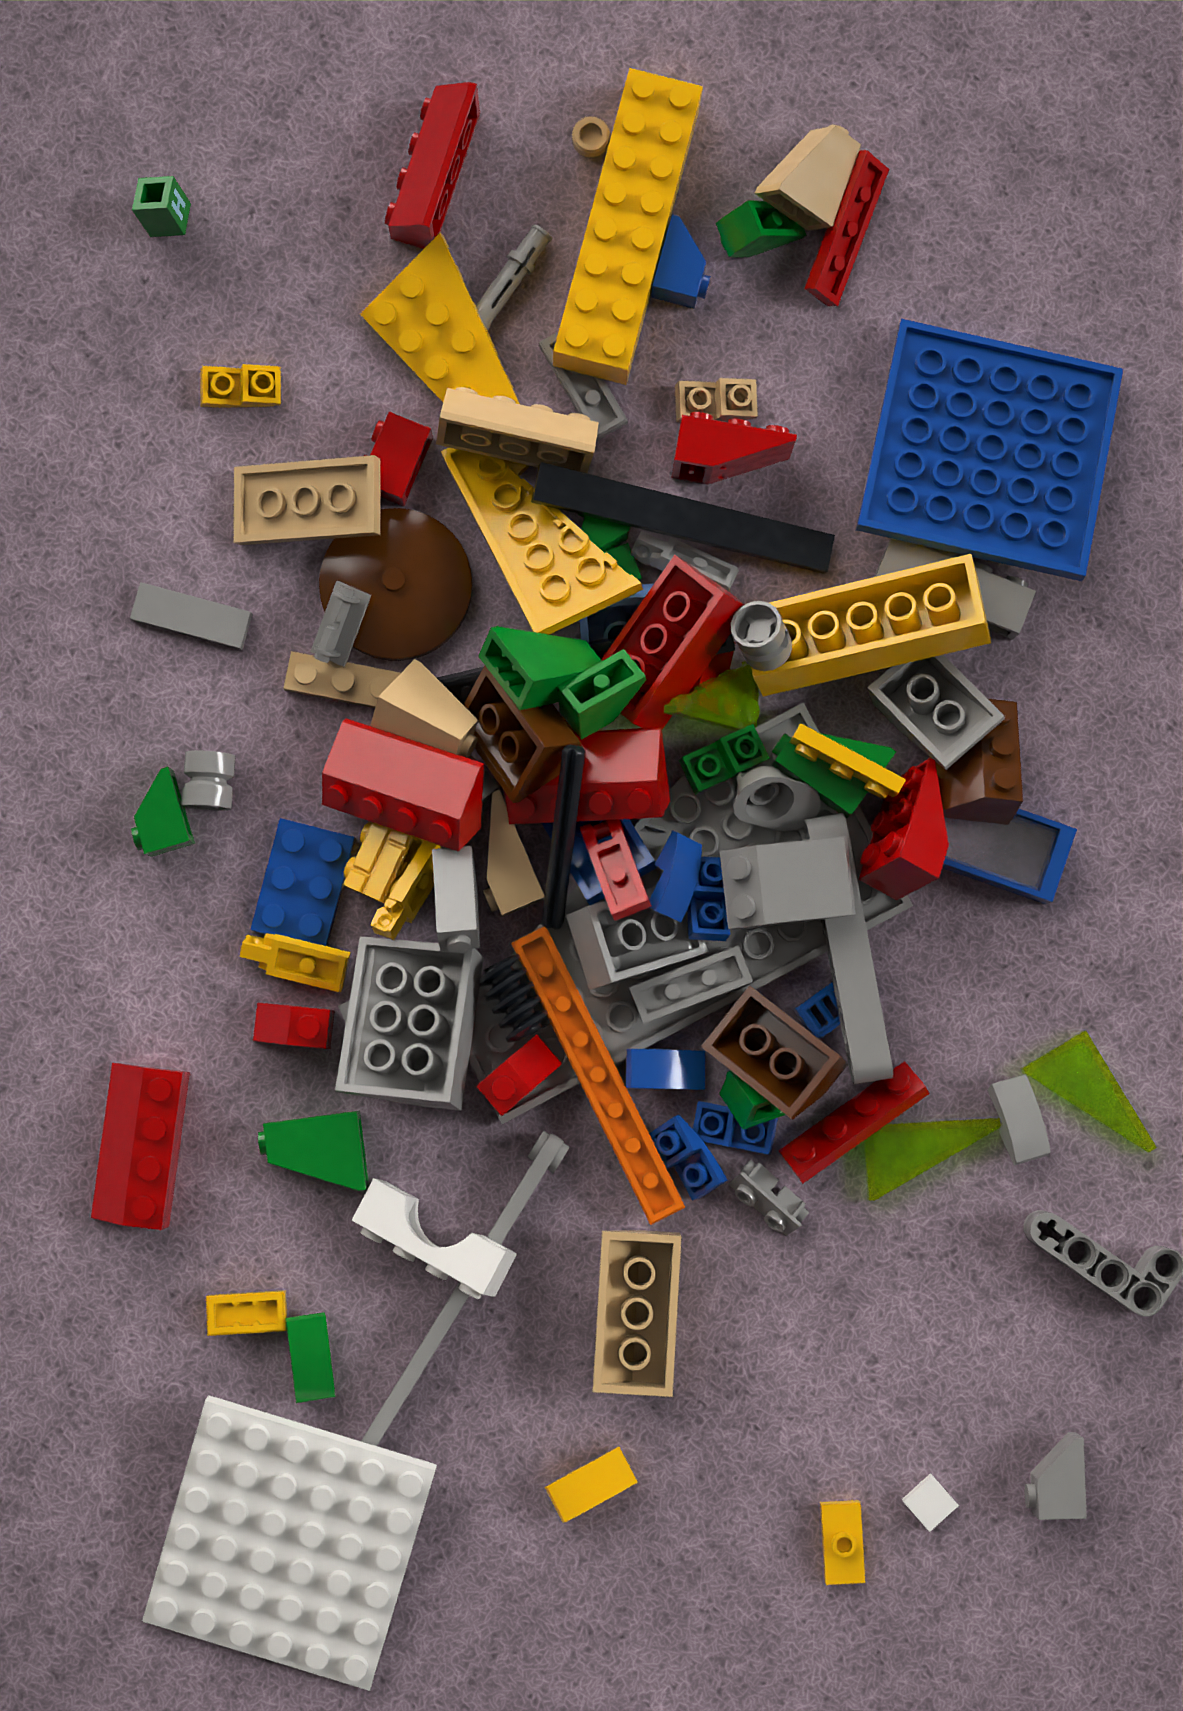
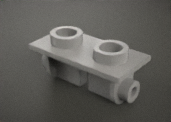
(340, 624)
(780, 1211)

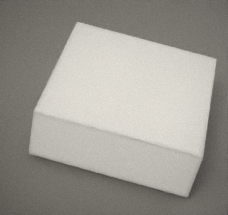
(930, 1502)

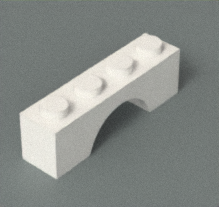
(393, 1216)

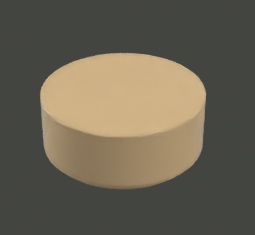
(590, 136)

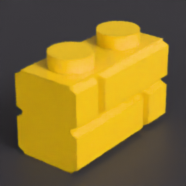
(379, 861)

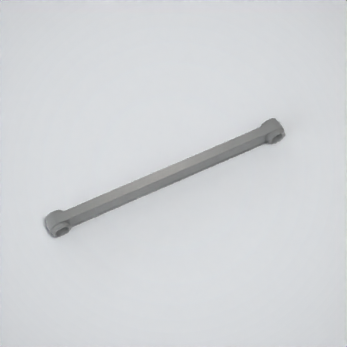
(546, 1155)

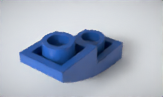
(681, 868)
(707, 907)
(665, 1069)
(718, 1126)
(688, 1154)

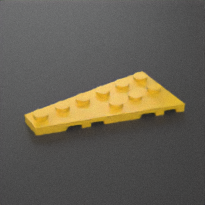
(438, 330)
(541, 552)

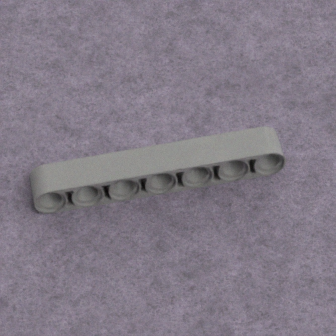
(854, 974)

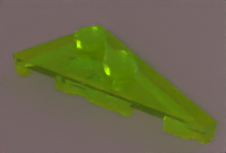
(721, 701)
(1083, 1078)
(909, 1149)

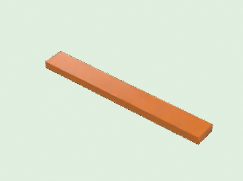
(598, 1076)

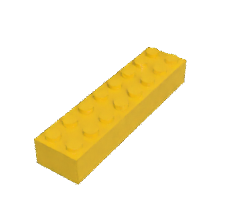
(627, 226)

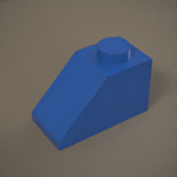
(680, 268)

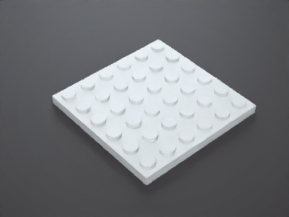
(289, 1542)

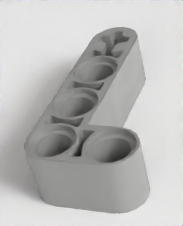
(1097, 1257)

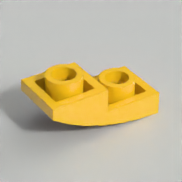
(240, 386)
(591, 1484)

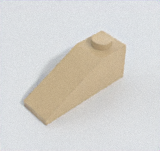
(508, 867)

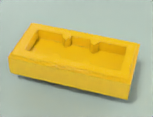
(246, 1312)
(842, 1542)

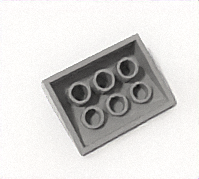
(410, 1023)

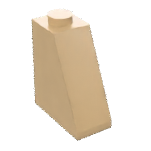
(812, 178)
(425, 712)

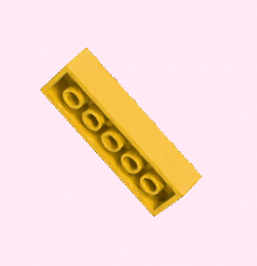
(879, 624)

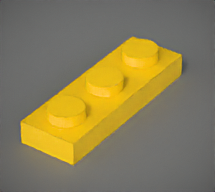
(846, 762)

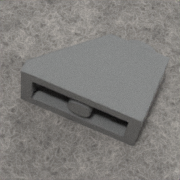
(1059, 1482)

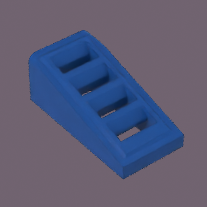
(809, 1020)

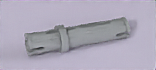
(518, 265)

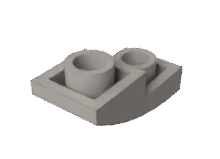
(1021, 1118)

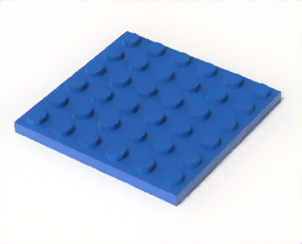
(990, 450)

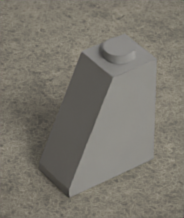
(456, 899)

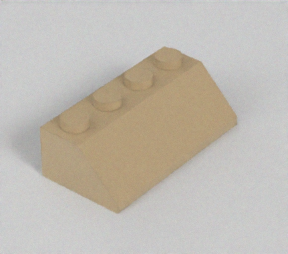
(515, 431)
(637, 1312)

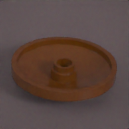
(414, 580)

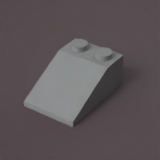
(935, 707)
(787, 882)
(630, 945)

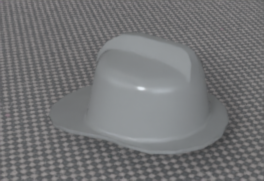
(773, 800)

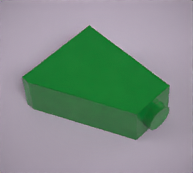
(534, 663)
(832, 789)
(320, 1147)

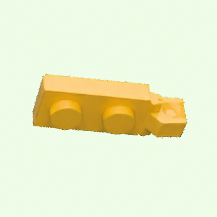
(407, 893)
(298, 960)

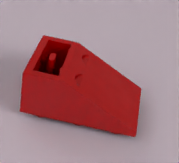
(720, 450)
(907, 836)

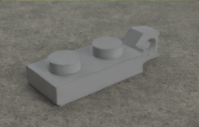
(658, 554)

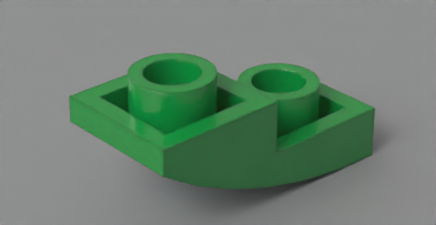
(724, 759)
(310, 1357)

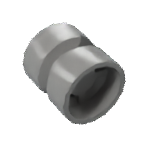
(761, 635)
(208, 781)

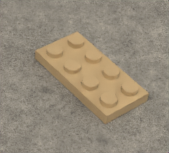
(307, 500)

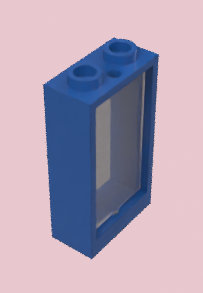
(1015, 857)

